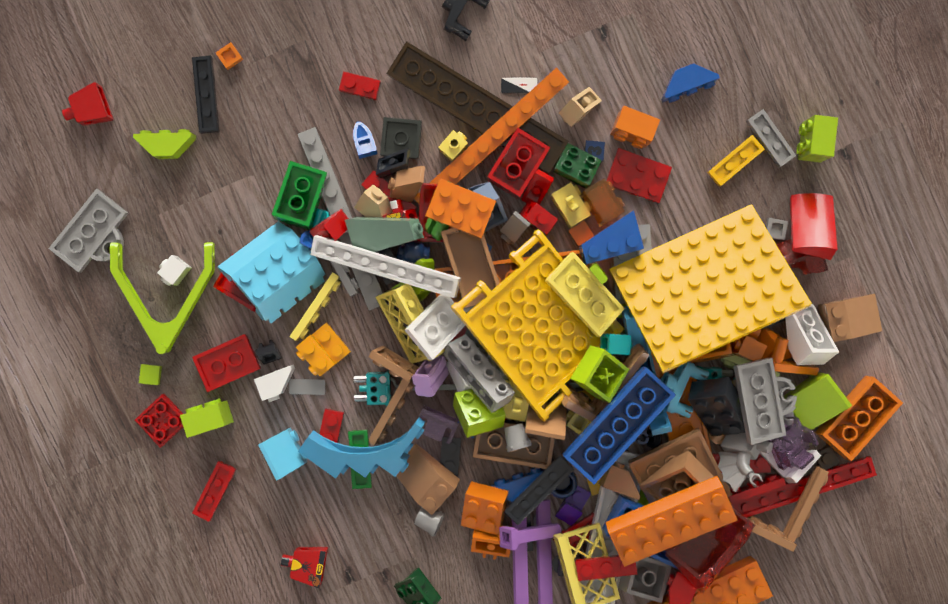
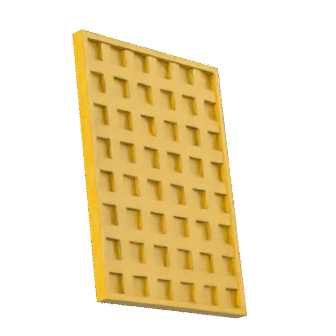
(708, 288)

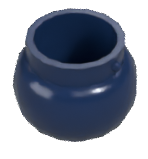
(413, 251)
(566, 487)

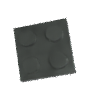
(399, 135)

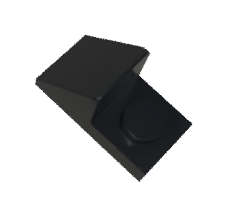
(392, 163)

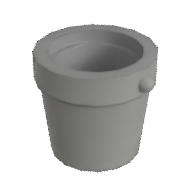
(516, 437)
(429, 522)

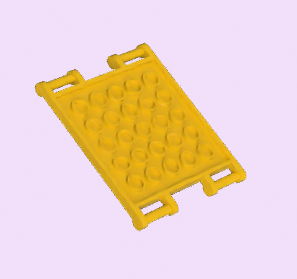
(530, 327)

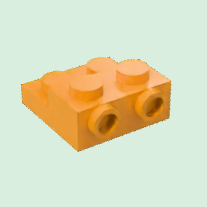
(322, 350)

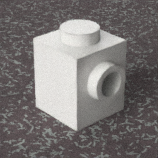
(173, 270)

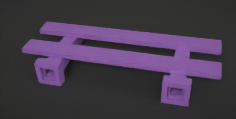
(516, 539)

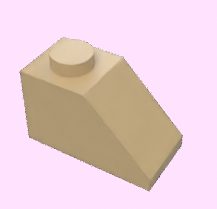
(579, 106)
(373, 203)

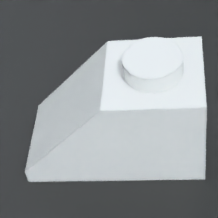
(274, 383)

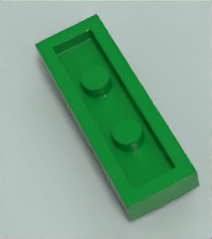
(359, 438)

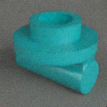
(320, 216)

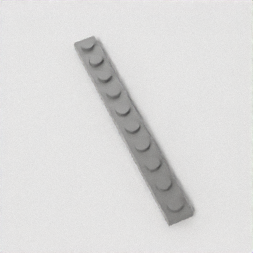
(335, 201)

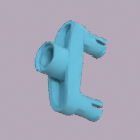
(677, 383)

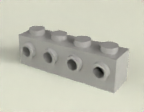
(479, 373)

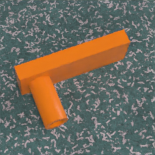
(789, 366)

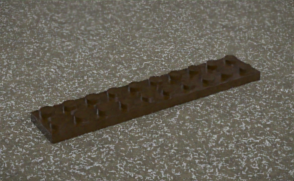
(465, 98)

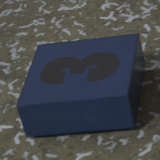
(595, 148)

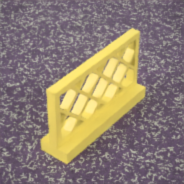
(409, 309)
(569, 568)

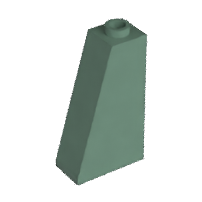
(382, 233)

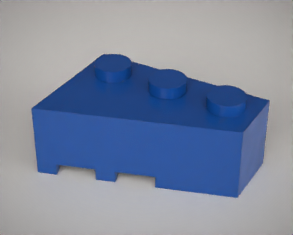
(613, 241)

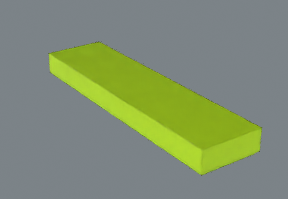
(598, 272)

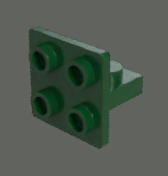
(577, 166)
(417, 589)

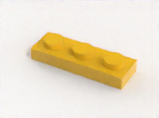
(735, 160)

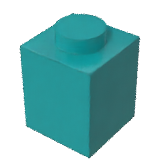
(616, 343)

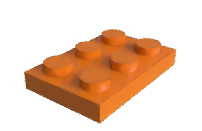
(460, 208)

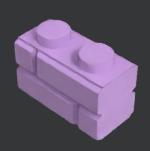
(430, 376)

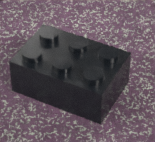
(717, 406)

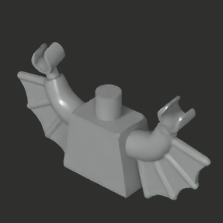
(737, 455)

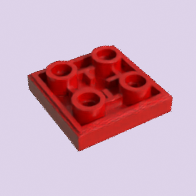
(161, 420)

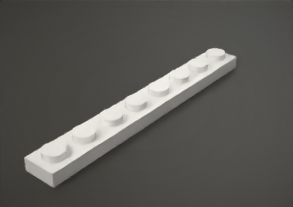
(385, 266)

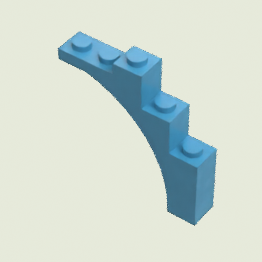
(661, 423)
(337, 458)

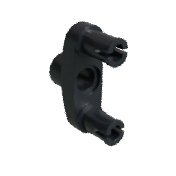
(455, 8)

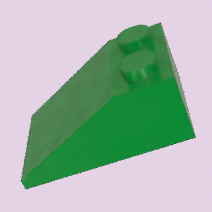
(299, 195)

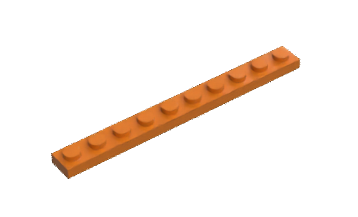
(502, 129)

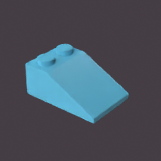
(282, 453)

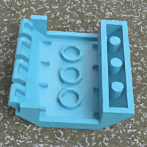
(274, 271)

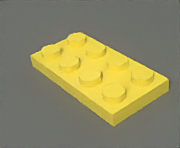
(584, 294)

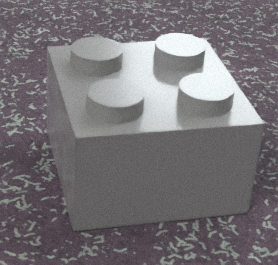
(649, 582)

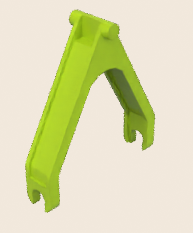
(161, 334)

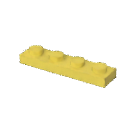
(312, 314)

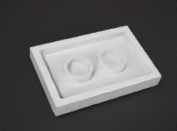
(435, 327)

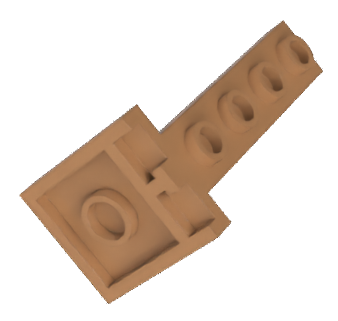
(397, 367)
(589, 409)
(799, 515)

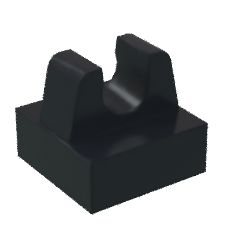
(268, 353)

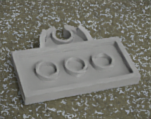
(90, 232)
(763, 400)

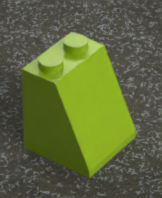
(818, 400)

